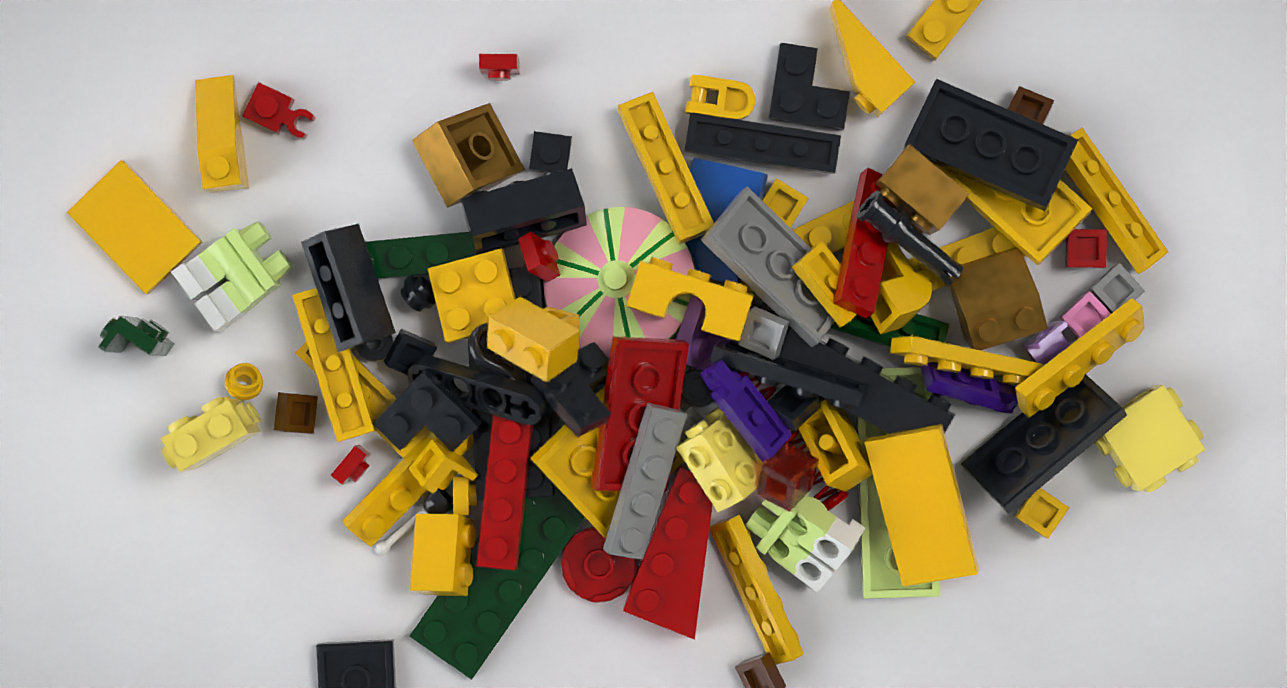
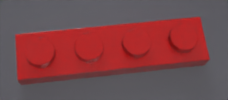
(862, 256)
(504, 494)

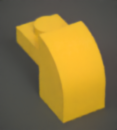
(900, 291)

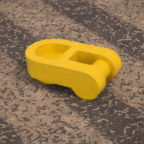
(734, 99)

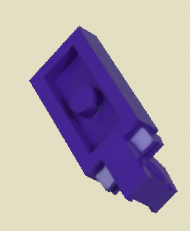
(972, 390)
(746, 410)

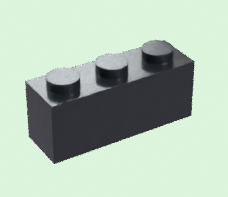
(536, 206)
(348, 287)

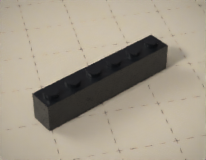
(888, 402)

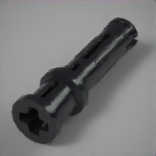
(897, 227)

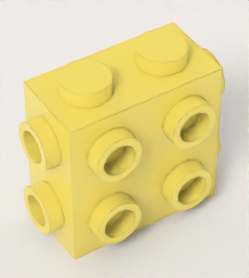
(205, 437)
(1152, 440)
(721, 460)

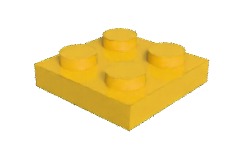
(470, 292)

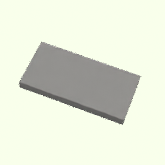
(762, 256)

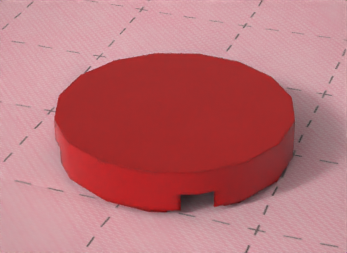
(594, 572)

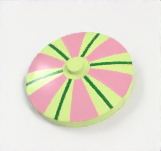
(600, 269)

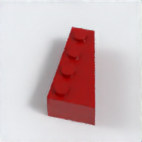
(673, 566)

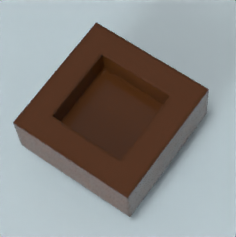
(1031, 105)
(295, 413)
(760, 672)

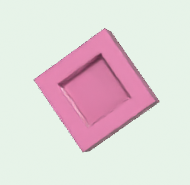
(1085, 314)

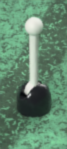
(435, 503)

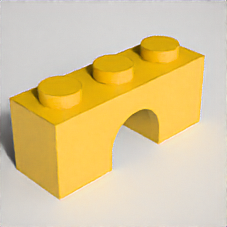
(658, 286)

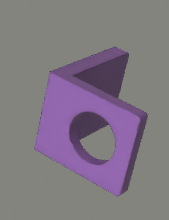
(1047, 343)

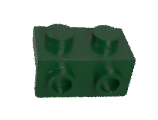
(146, 335)

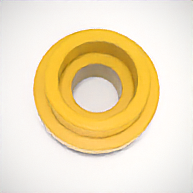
(244, 373)

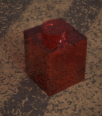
(787, 477)

